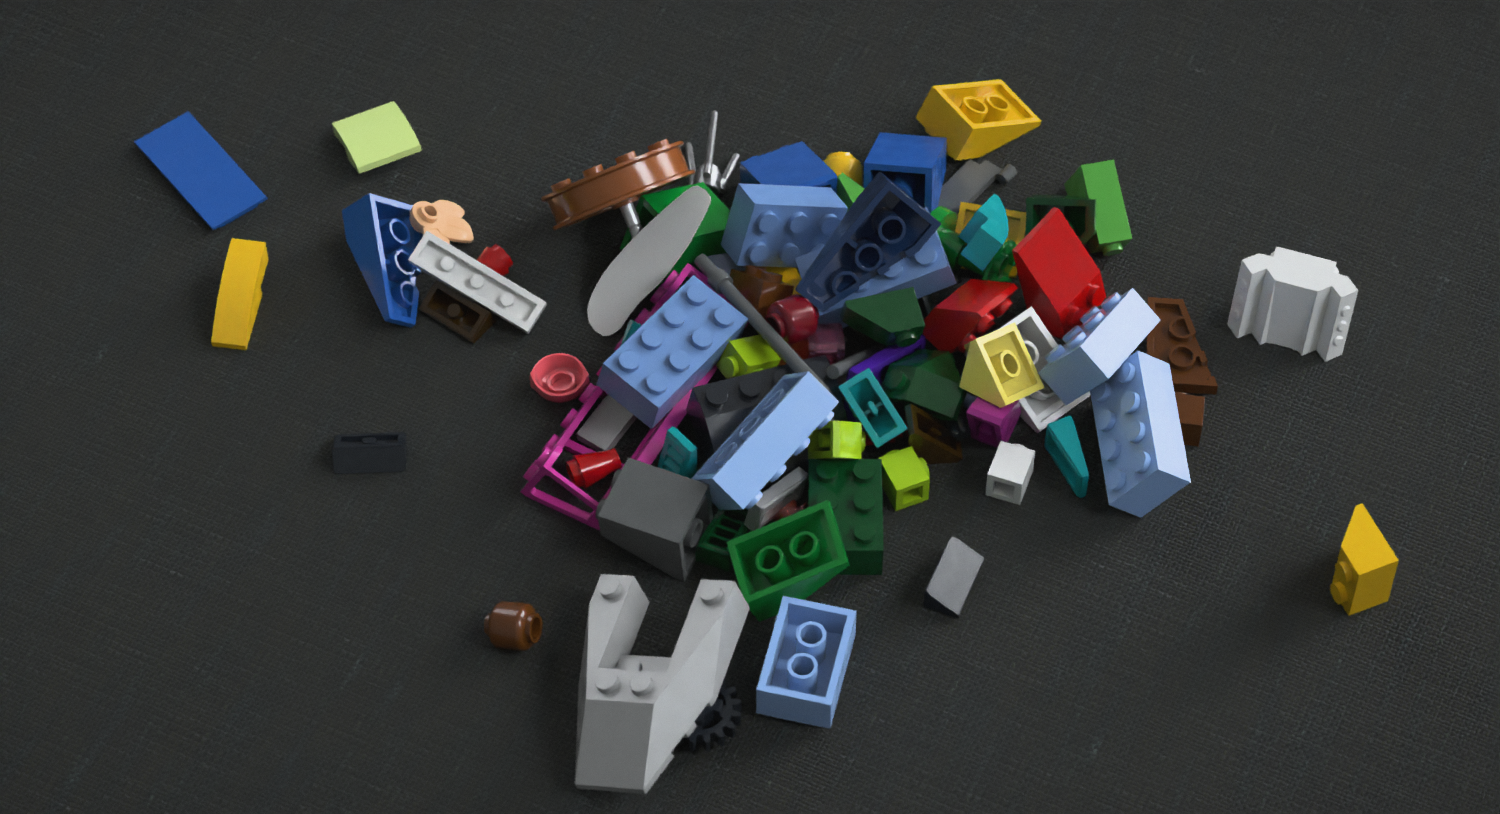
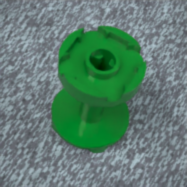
(998, 267)

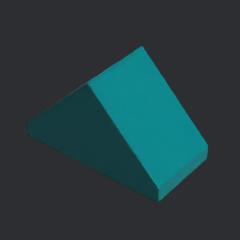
(872, 408)

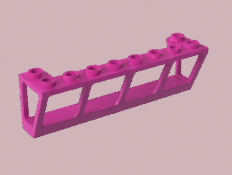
(647, 449)

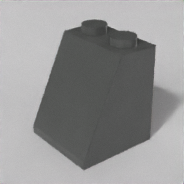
(656, 516)

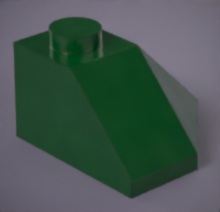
(1078, 212)
(886, 317)
(927, 381)

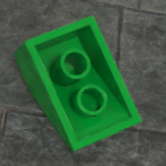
(788, 558)

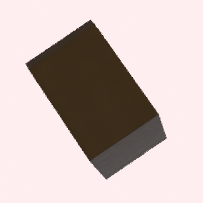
(930, 437)

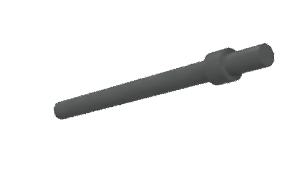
(723, 284)

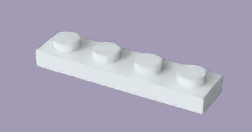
(477, 282)

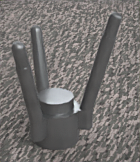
(708, 172)

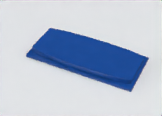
(201, 171)

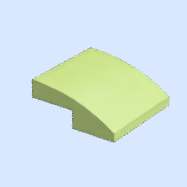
(376, 137)

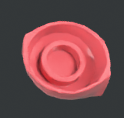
(559, 377)

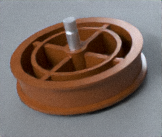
(618, 186)

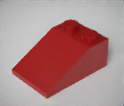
(1057, 274)

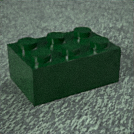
(857, 504)

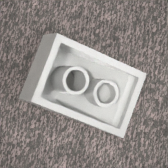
(1043, 405)

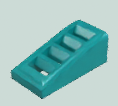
(1066, 451)
(678, 454)

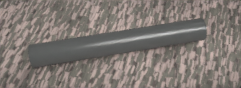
(842, 367)

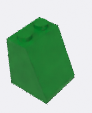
(708, 235)

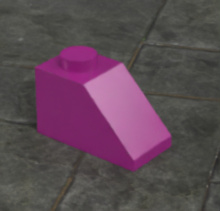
(991, 423)

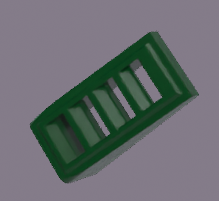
(715, 555)

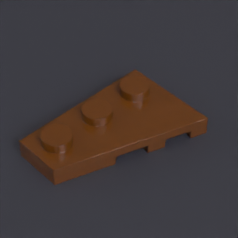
(1176, 344)

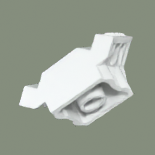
(1293, 302)

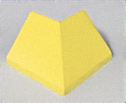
(1000, 368)

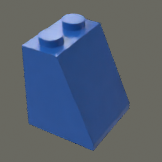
(911, 163)
(788, 166)

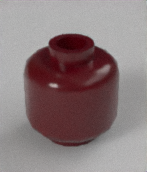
(793, 318)

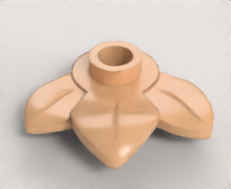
(442, 220)

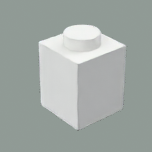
(1010, 472)

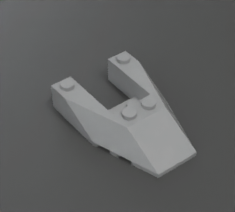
(643, 705)

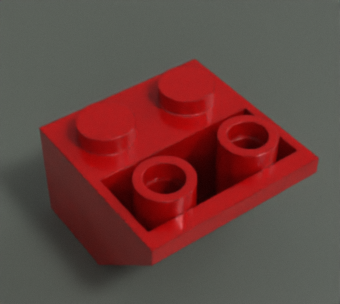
(967, 313)

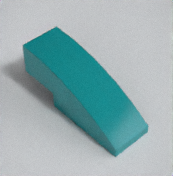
(985, 232)

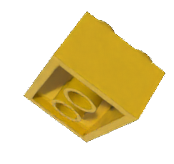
(975, 117)

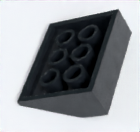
(722, 406)

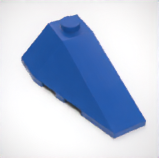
(381, 244)

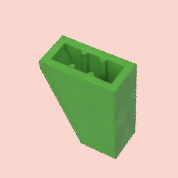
(1101, 183)

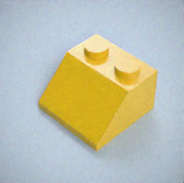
(1363, 565)

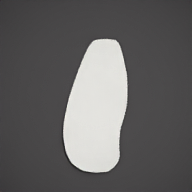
(646, 261)

